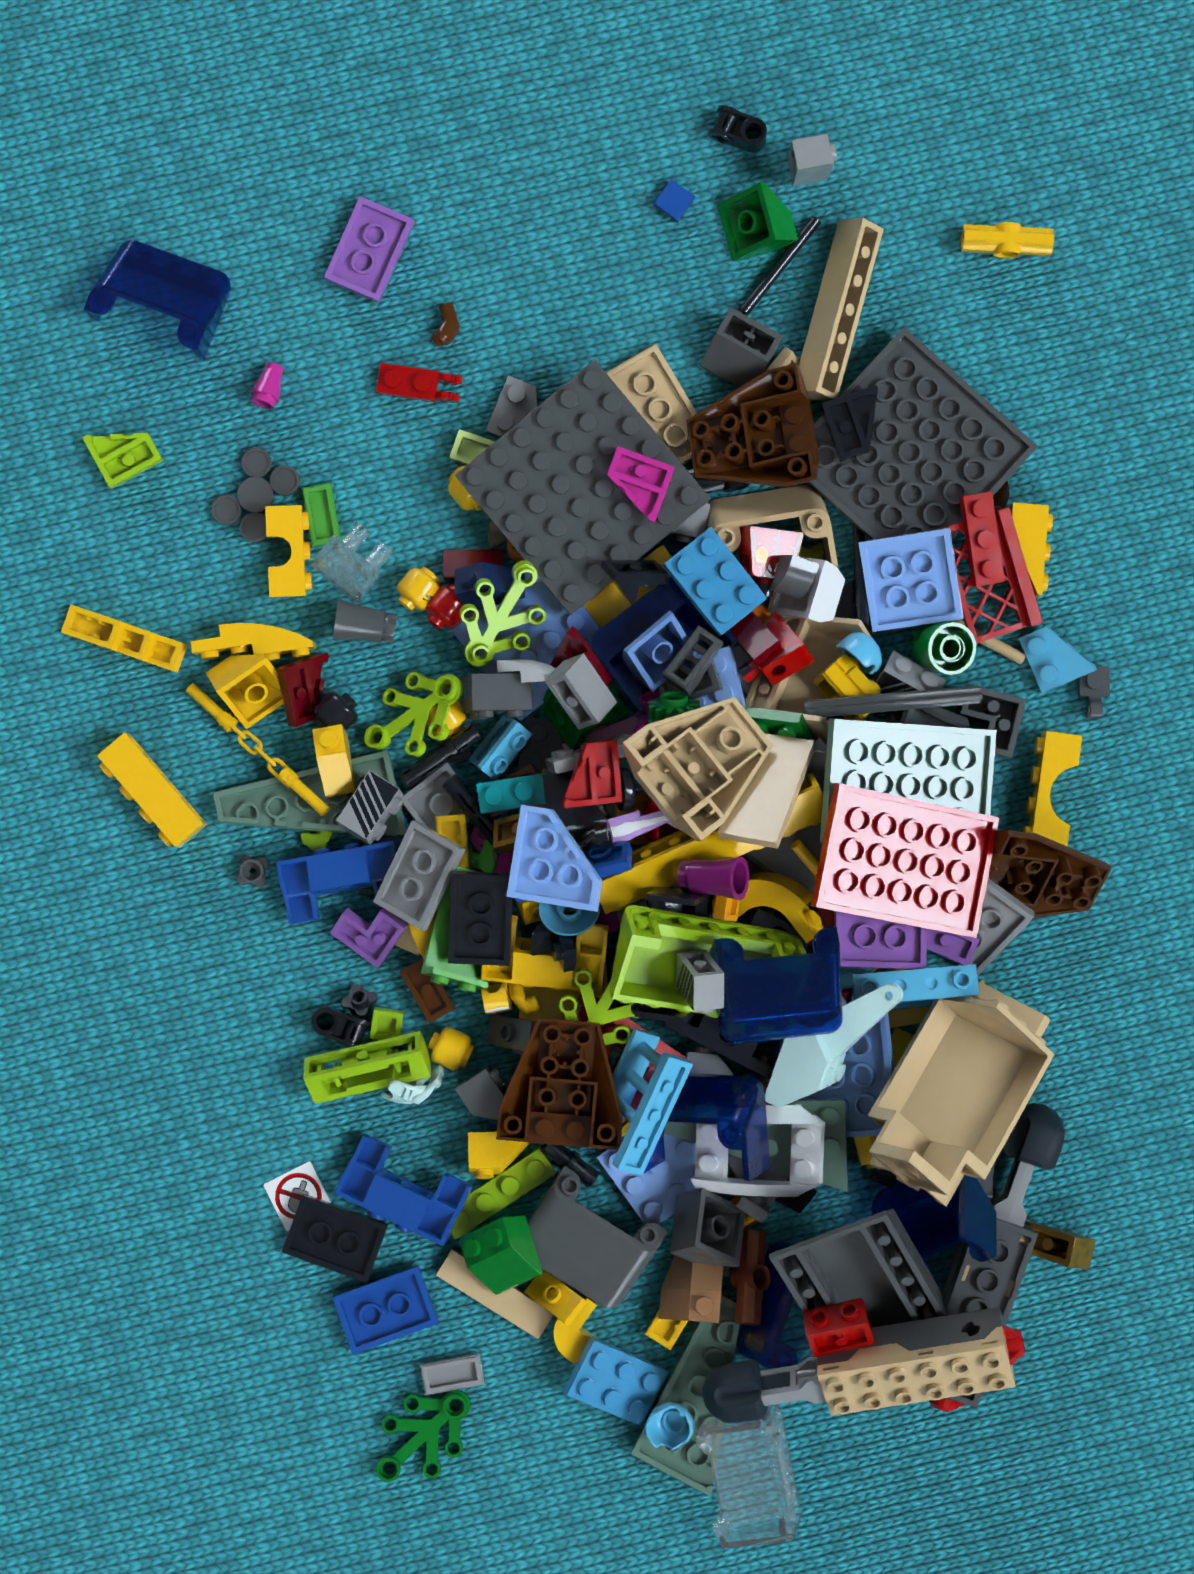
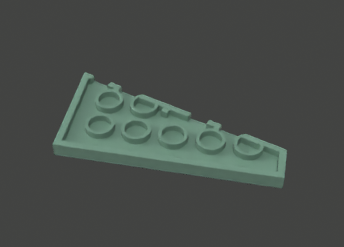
(276, 806)

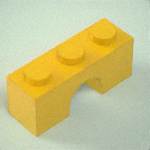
(291, 578)

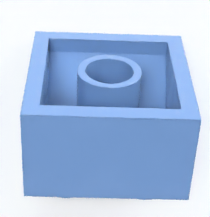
(654, 651)

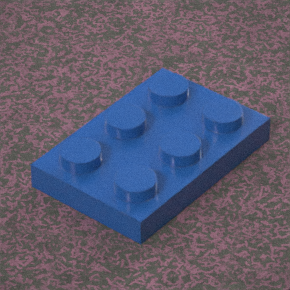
(385, 1309)

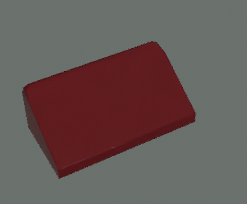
(460, 558)

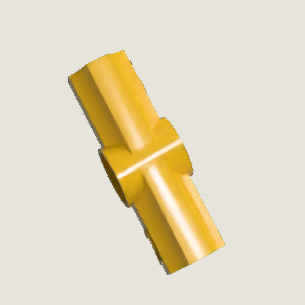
(1007, 240)

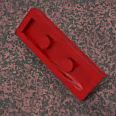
(982, 539)

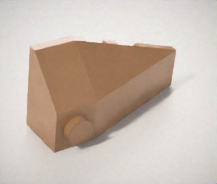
(691, 1292)

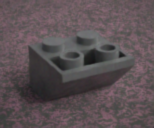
(740, 349)
(483, 1092)

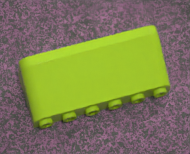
(651, 938)

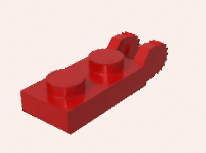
(415, 383)

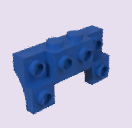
(331, 873)
(398, 1199)

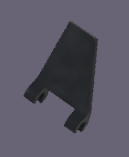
(575, 818)

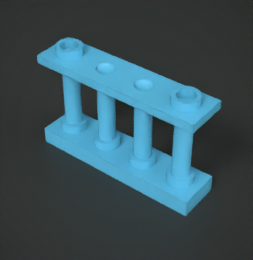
(920, 985)
(657, 1099)

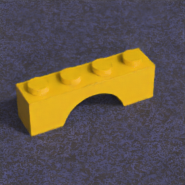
(1055, 754)

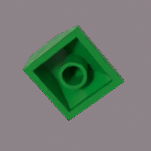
(756, 222)

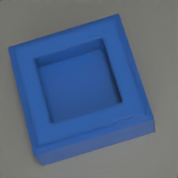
(674, 200)

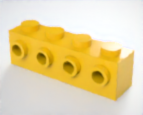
(151, 790)

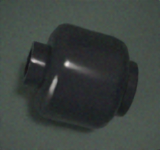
(336, 710)

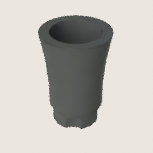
(363, 623)

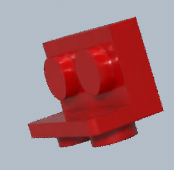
(838, 1327)

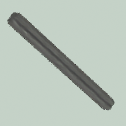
(893, 701)

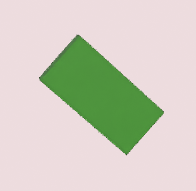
(322, 513)

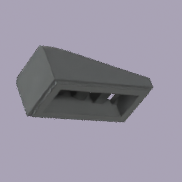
(701, 666)

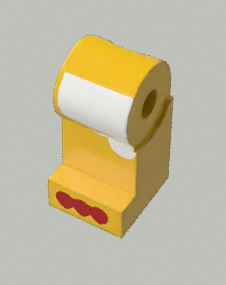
(496, 998)

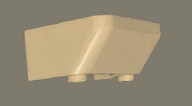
(800, 501)

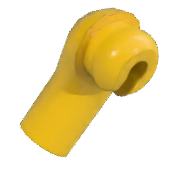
(524, 1003)

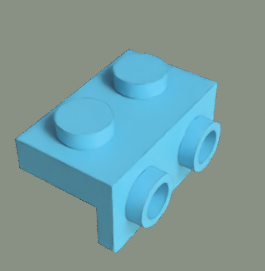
(500, 747)

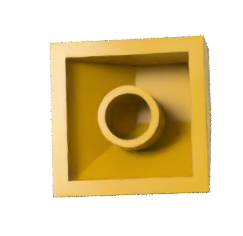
(247, 686)

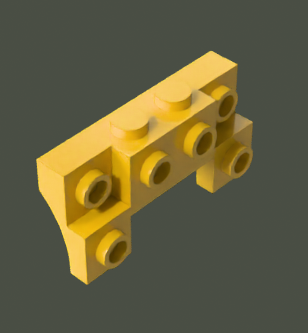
(544, 971)

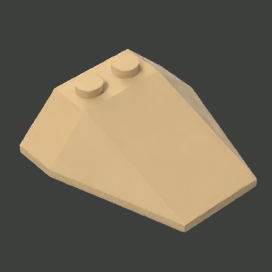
(698, 763)

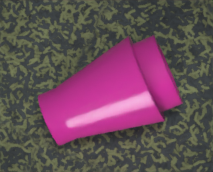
(267, 388)

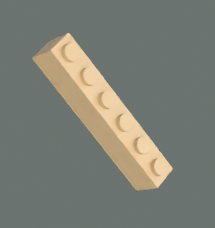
(839, 307)

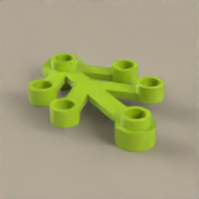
(499, 618)
(418, 712)
(599, 1011)

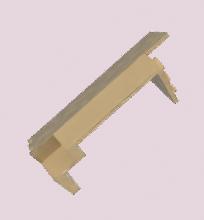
(959, 1090)

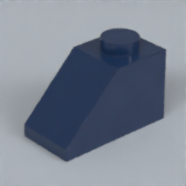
(468, 576)

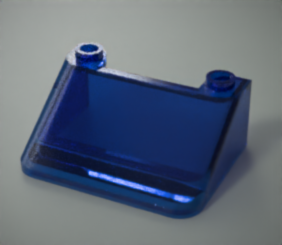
(166, 286)
(782, 993)

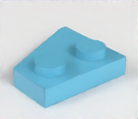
(1053, 659)

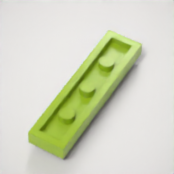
(503, 1190)

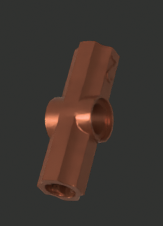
(751, 1278)

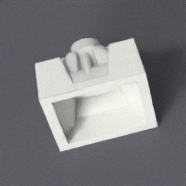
(819, 601)

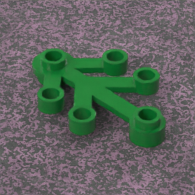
(427, 1431)

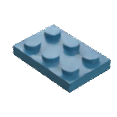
(714, 581)
(615, 1381)

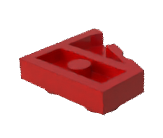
(595, 776)

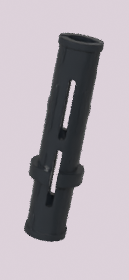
(451, 748)
(470, 805)

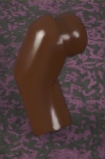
(449, 326)

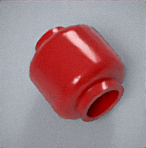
(444, 608)

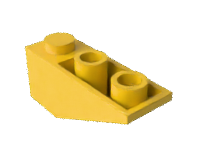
(1032, 525)

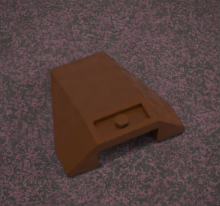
(758, 433)
(1046, 873)
(562, 1089)

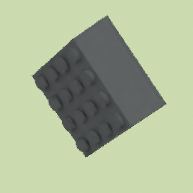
(864, 1261)

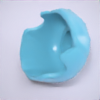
(863, 649)
(669, 1426)

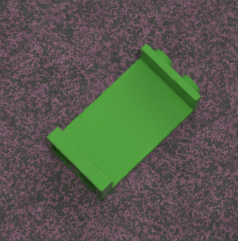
(437, 952)

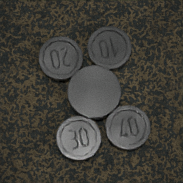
(255, 494)

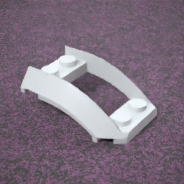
(805, 1158)

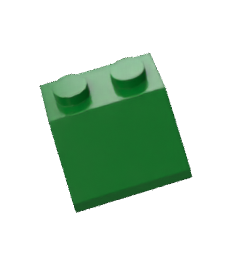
(502, 1253)

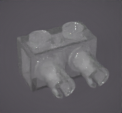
(346, 568)

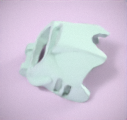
(414, 1091)

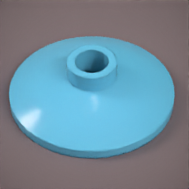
(567, 925)

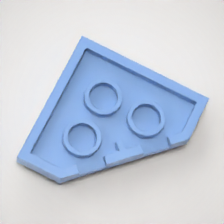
(550, 863)

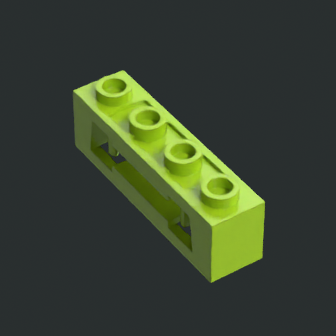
(366, 1067)

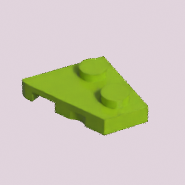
(122, 455)

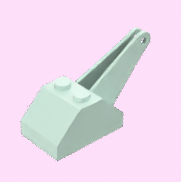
(817, 1060)

